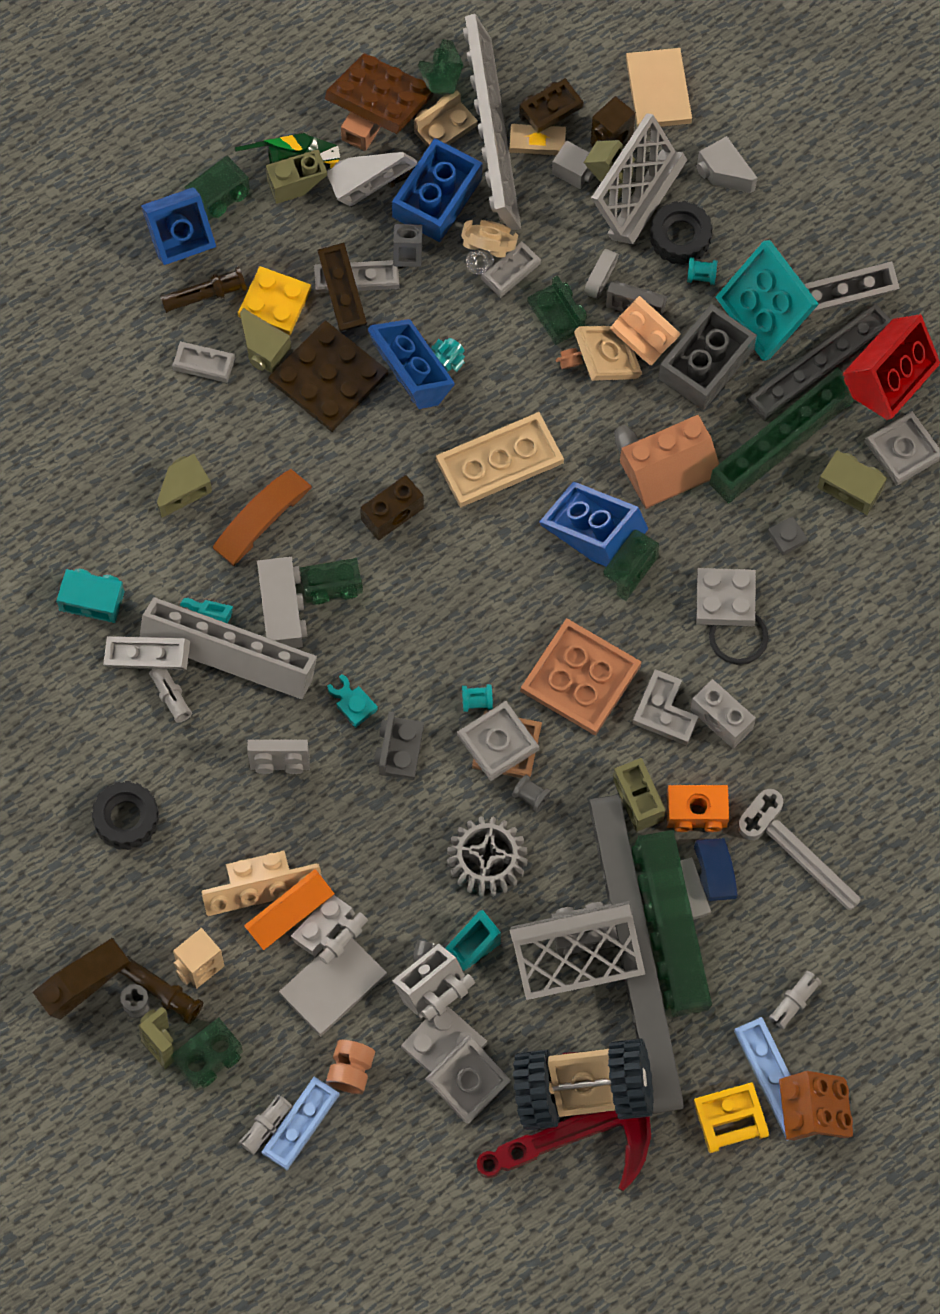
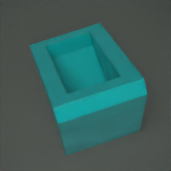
(475, 940)

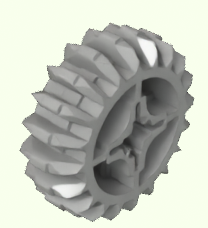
(497, 859)

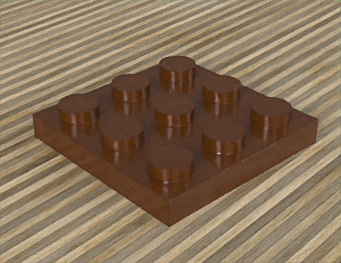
(379, 93)

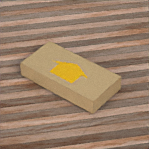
(526, 140)

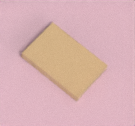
(659, 86)

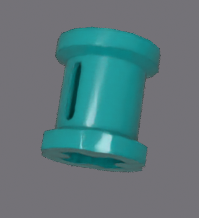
(702, 271)
(477, 697)

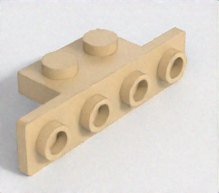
(254, 883)

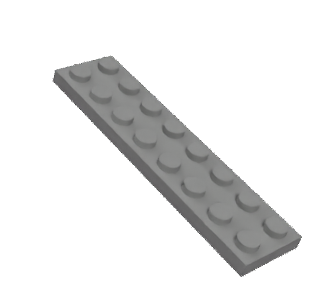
(492, 123)

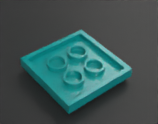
(767, 299)

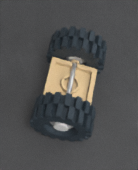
(583, 1084)

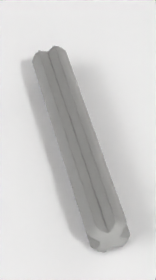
(813, 865)

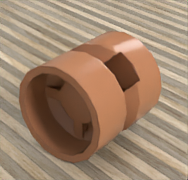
(350, 1066)

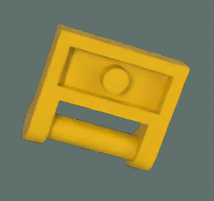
(729, 1107)

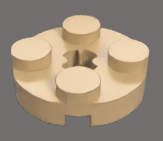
(489, 237)

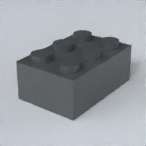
(707, 357)

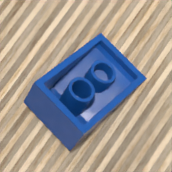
(593, 522)

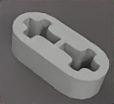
(601, 273)
(765, 818)

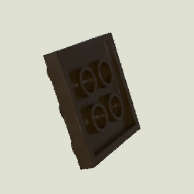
(328, 376)

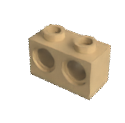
(197, 959)

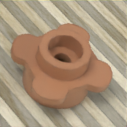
(570, 358)

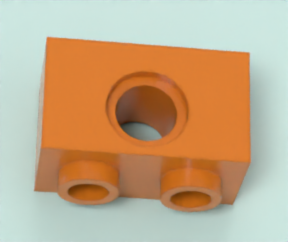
(711, 797)

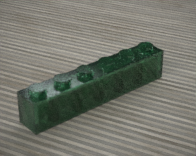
(781, 437)
(672, 924)

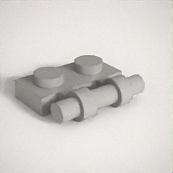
(324, 924)

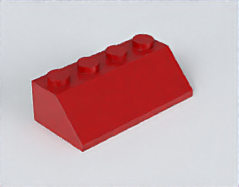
(892, 366)

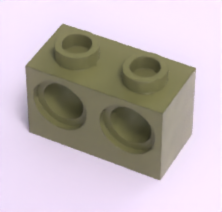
(638, 794)

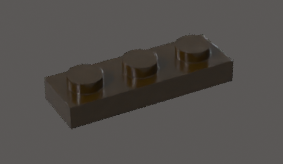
(342, 287)

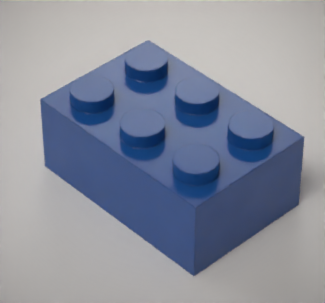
(437, 189)

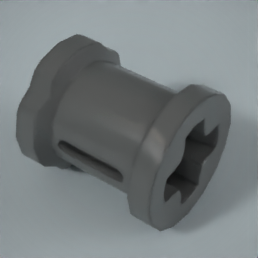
(531, 793)
(127, 997)

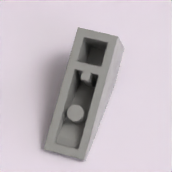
(363, 175)

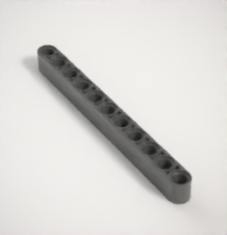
(642, 990)

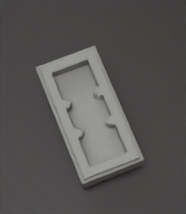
(511, 269)
(203, 362)

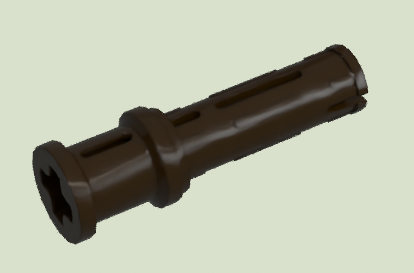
(217, 286)
(171, 996)

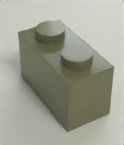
(852, 482)

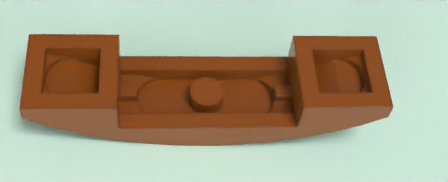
(259, 515)

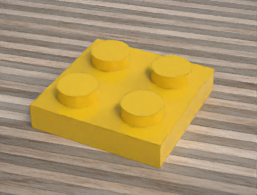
(276, 298)

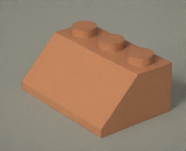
(670, 461)

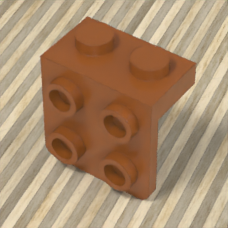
(815, 1105)

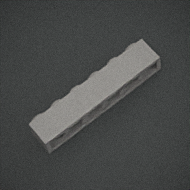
(232, 648)

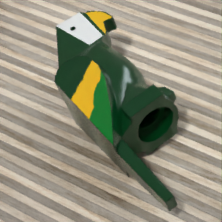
(295, 145)

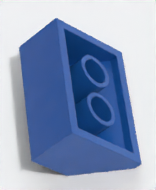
(412, 362)

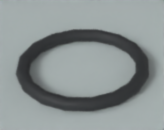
(743, 660)

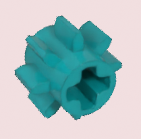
(449, 354)

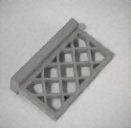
(648, 188)
(571, 924)

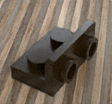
(550, 105)

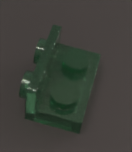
(444, 71)
(558, 310)
(632, 563)
(331, 581)

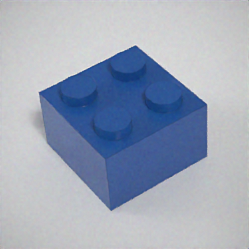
(178, 226)

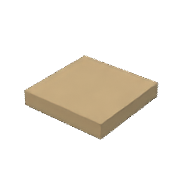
(606, 354)

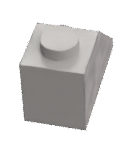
(726, 167)

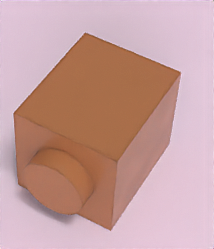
(358, 131)

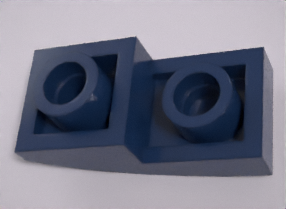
(717, 869)

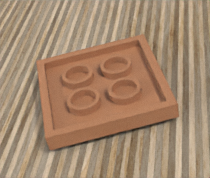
(580, 676)

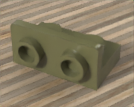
(155, 1036)

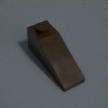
(81, 979)

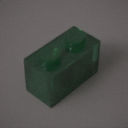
(221, 187)

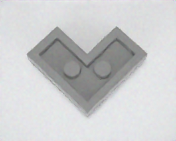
(659, 715)

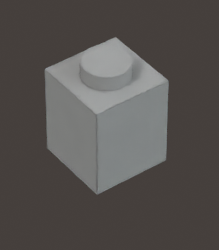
(570, 167)

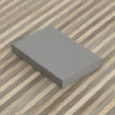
(328, 991)

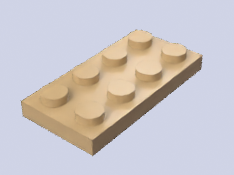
(499, 459)

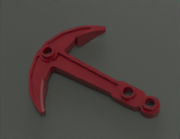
(569, 1131)

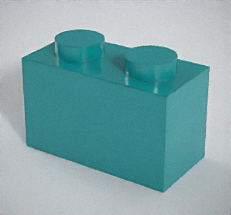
(90, 595)

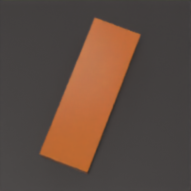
(289, 909)

